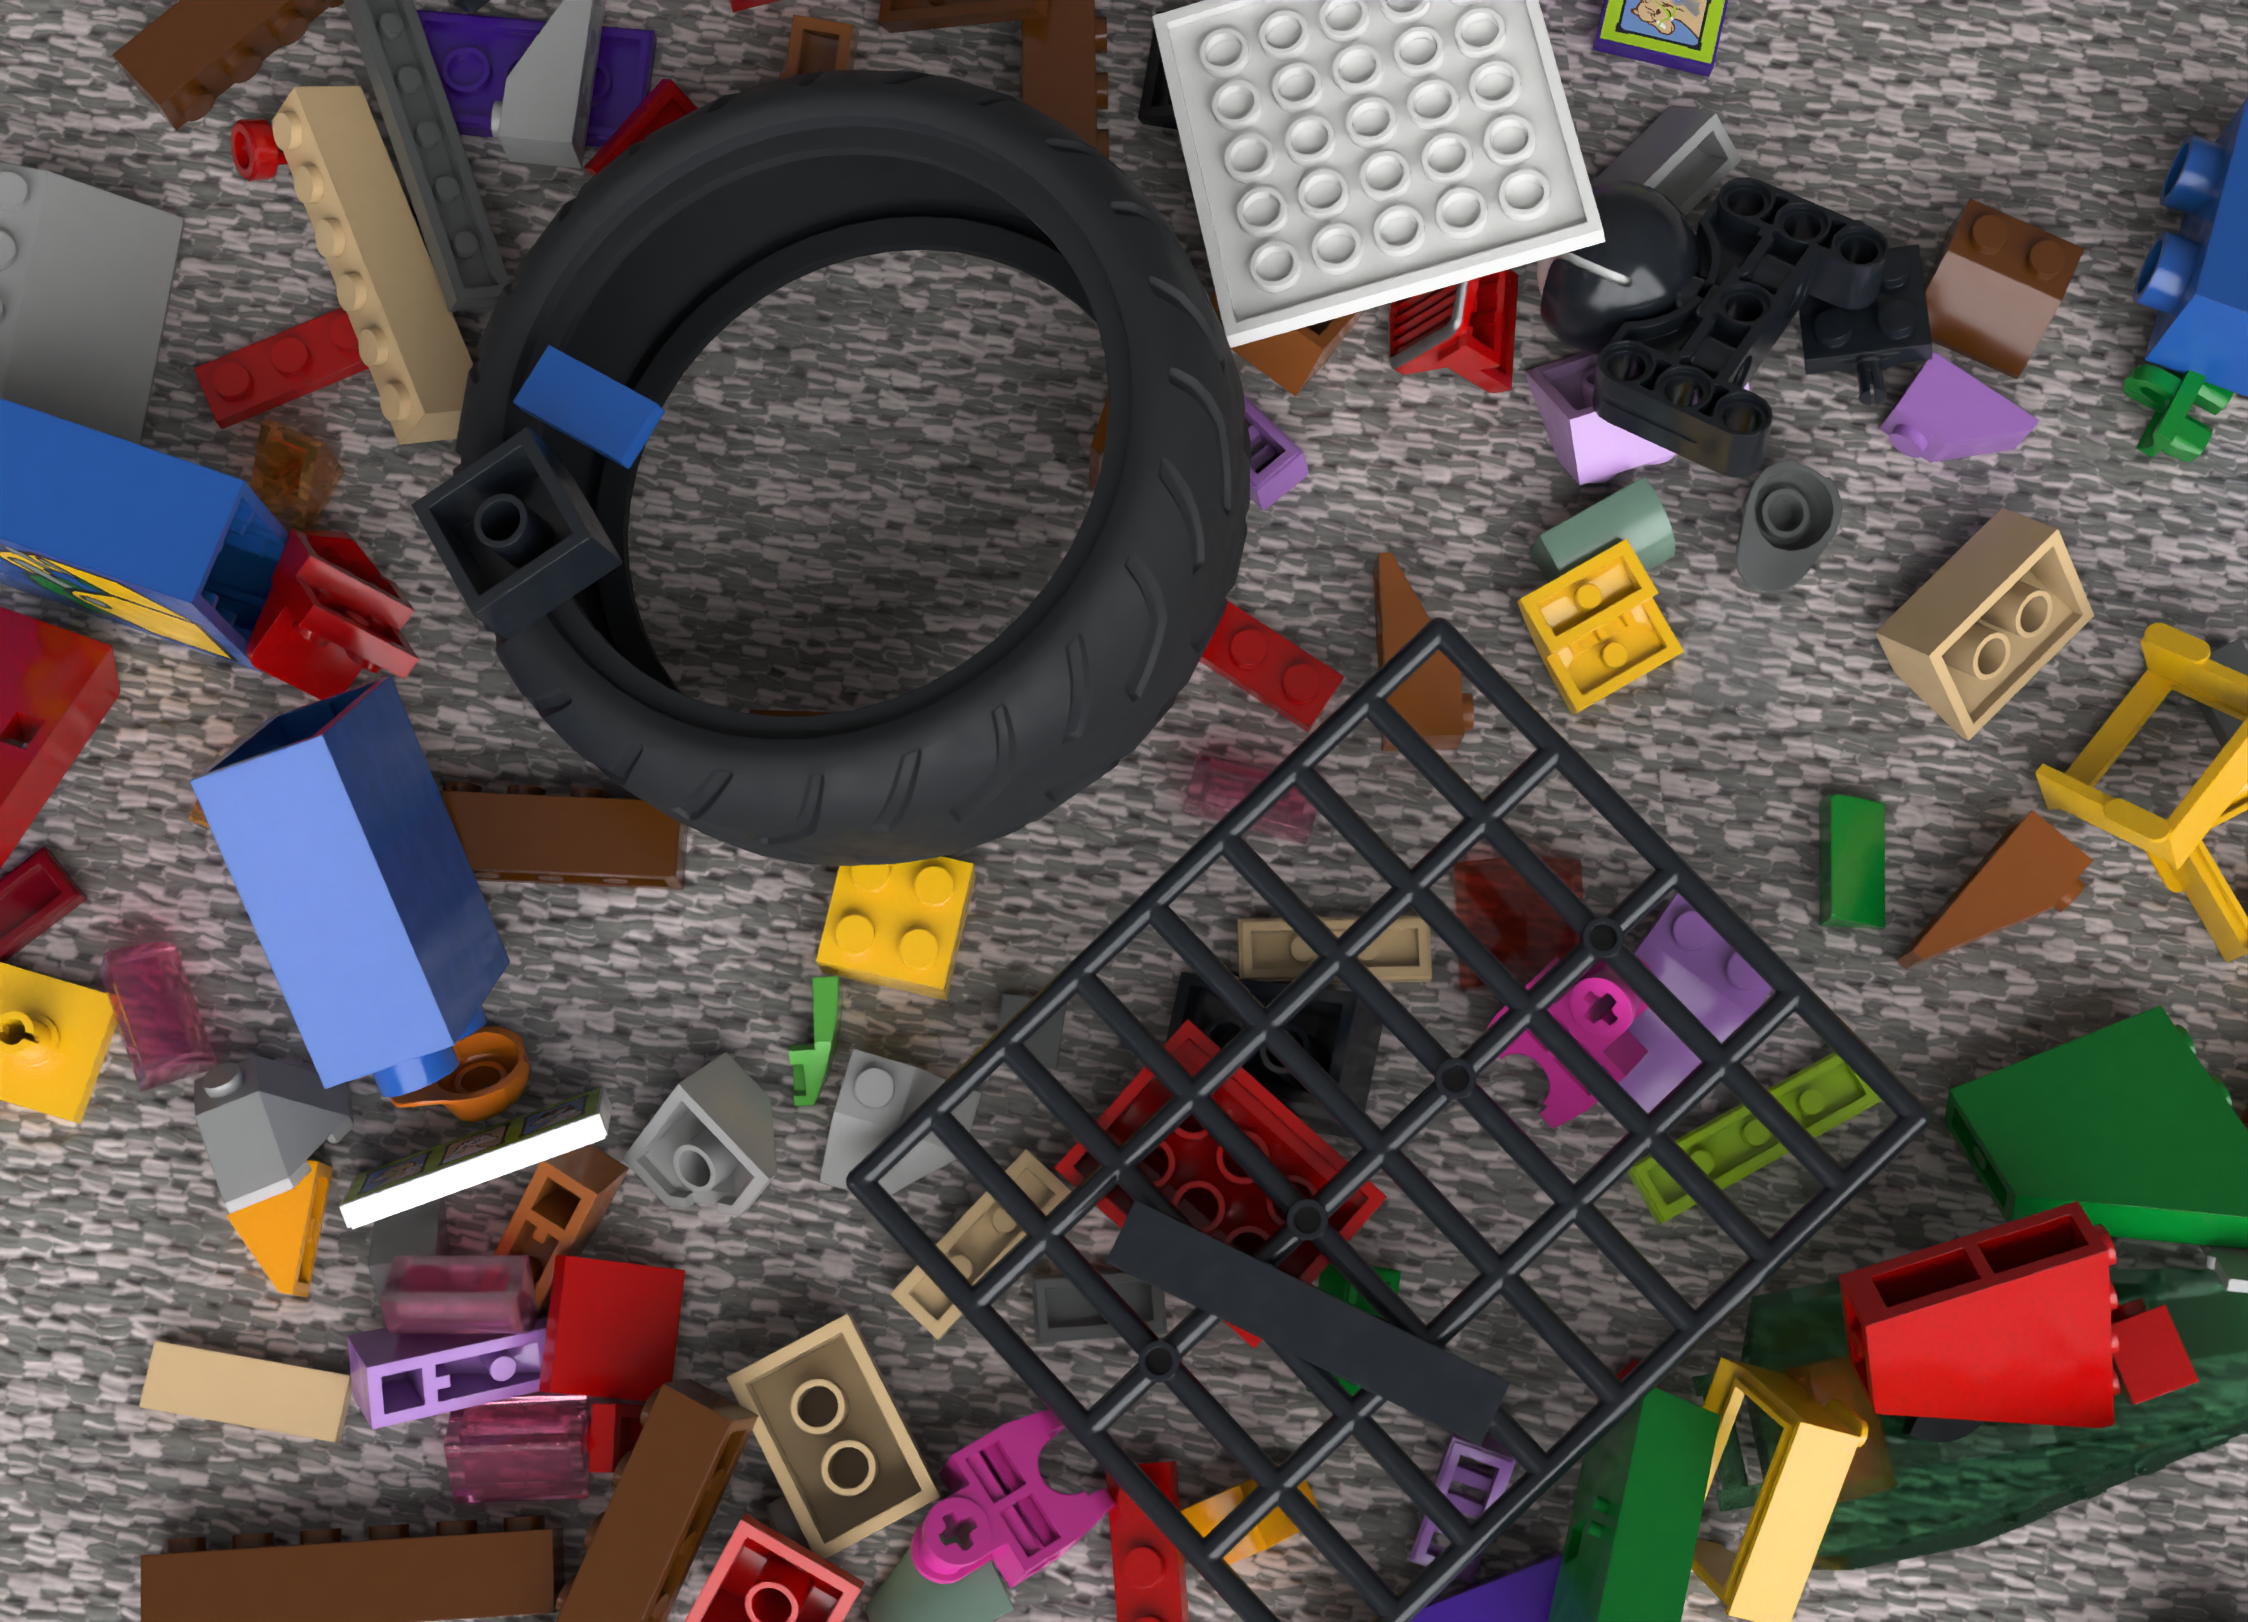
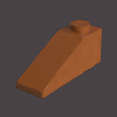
(1433, 694)
(2013, 883)
(561, 1212)

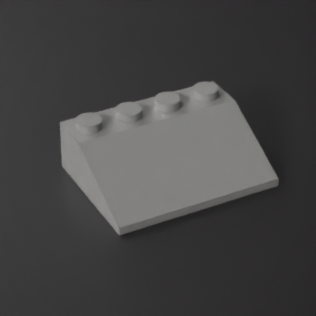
(82, 299)

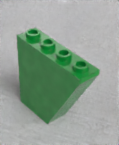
(2118, 1126)

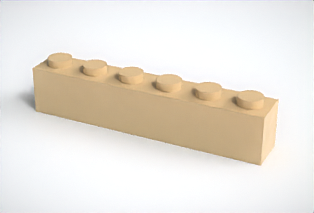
(376, 259)

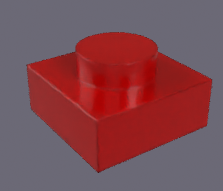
(611, 1434)

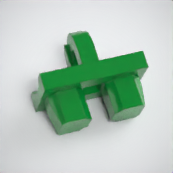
(2171, 399)

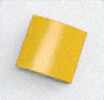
(1599, 627)

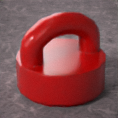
(255, 149)

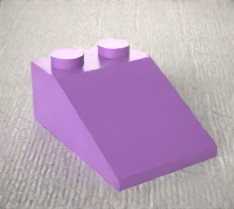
(1705, 978)

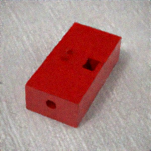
(50, 705)

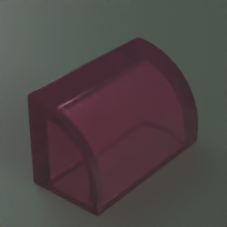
(1223, 782)
(156, 1013)
(460, 1295)
(520, 1449)

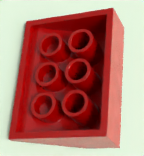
(1207, 1181)

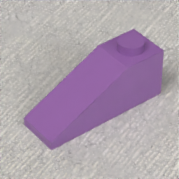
(433, 1374)

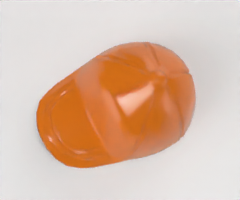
(486, 1058)

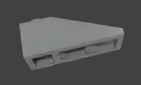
(552, 89)

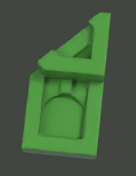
(814, 1061)

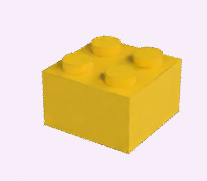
(898, 924)

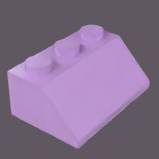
(1581, 439)

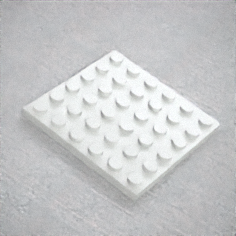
(1370, 150)

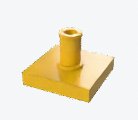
(51, 1042)

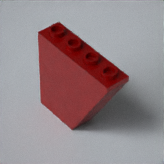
(1991, 1325)

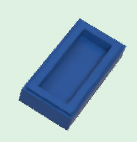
(589, 407)

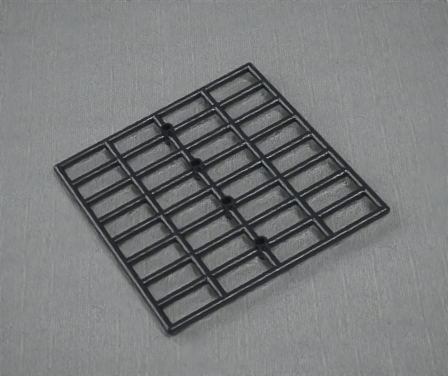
(1381, 1149)

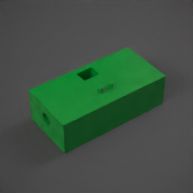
(1637, 1516)

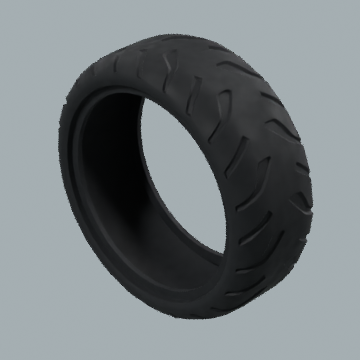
(731, 210)

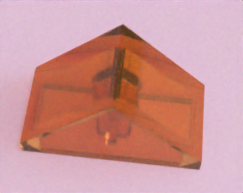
(294, 475)

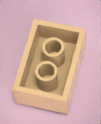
(835, 1437)

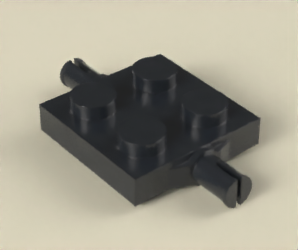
(1873, 337)

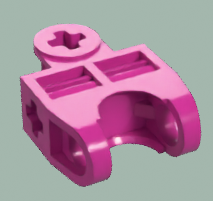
(1598, 1017)
(1003, 1508)

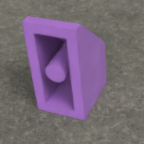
(1953, 416)

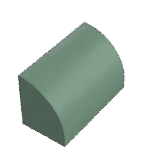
(1628, 514)

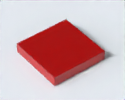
(611, 1328)

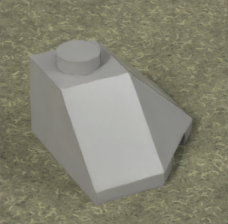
(870, 1105)
(264, 1124)
(709, 1141)

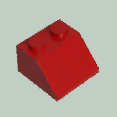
(773, 1580)

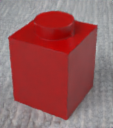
(2150, 1352)

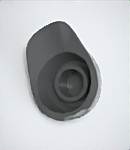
(1785, 525)

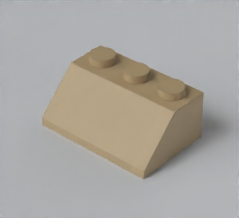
(1987, 620)

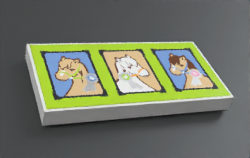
(476, 1158)

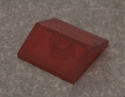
(1513, 916)

